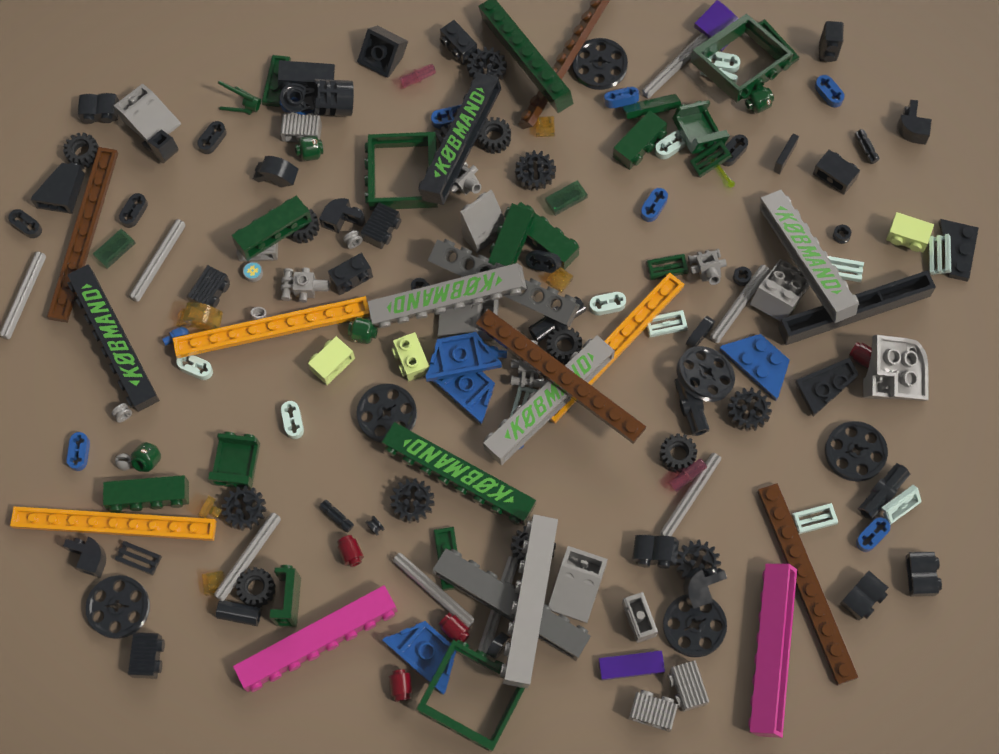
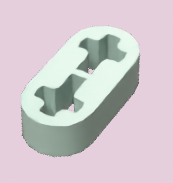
(723, 60)
(668, 142)
(607, 303)
(193, 370)
(296, 418)

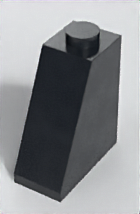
(60, 189)

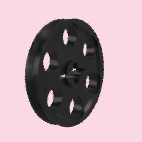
(608, 64)
(713, 376)
(385, 404)
(852, 459)
(112, 599)
(694, 636)

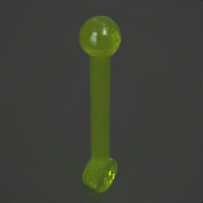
(731, 183)

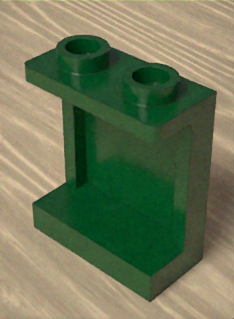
(698, 126)
(235, 460)
(289, 615)

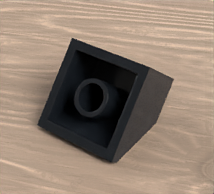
(382, 50)

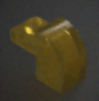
(199, 316)

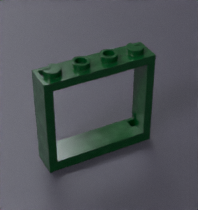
(727, 35)
(394, 141)
(480, 658)

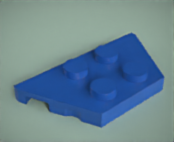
(460, 356)
(759, 361)
(469, 392)
(423, 650)

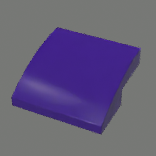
(715, 20)

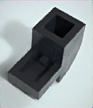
(912, 127)
(161, 146)
(276, 170)
(338, 212)
(92, 555)
(697, 584)

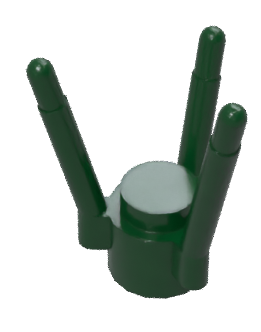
(250, 102)

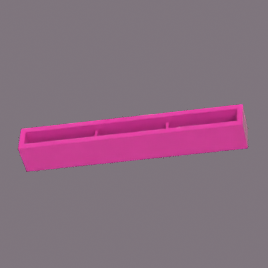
(314, 639)
(773, 651)

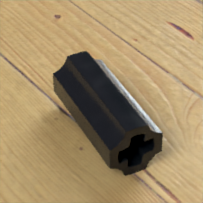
(238, 613)

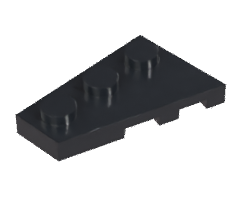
(825, 384)

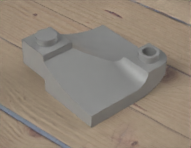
(897, 371)

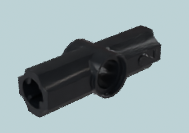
(544, 326)
(692, 409)
(884, 491)

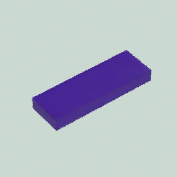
(631, 665)

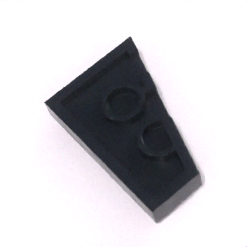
(962, 247)

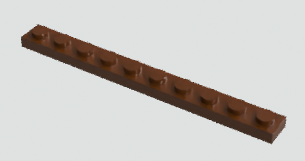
(565, 59)
(83, 232)
(561, 376)
(808, 585)

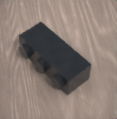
(303, 73)

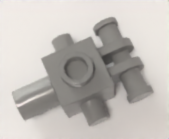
(467, 181)
(708, 265)
(302, 284)
(524, 373)

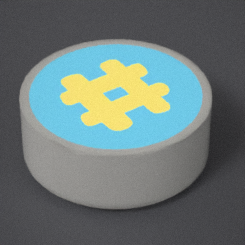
(253, 271)

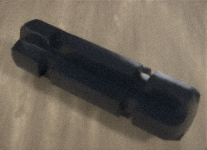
(867, 146)
(336, 516)

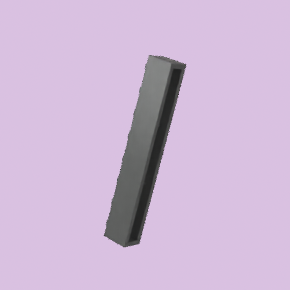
(500, 596)

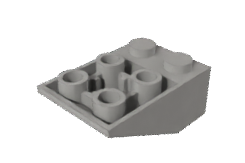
(146, 113)
(481, 221)
(780, 291)
(464, 320)
(577, 584)

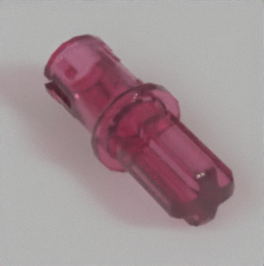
(417, 75)
(688, 474)

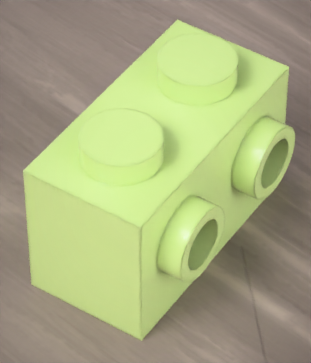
(909, 232)
(411, 356)
(331, 360)

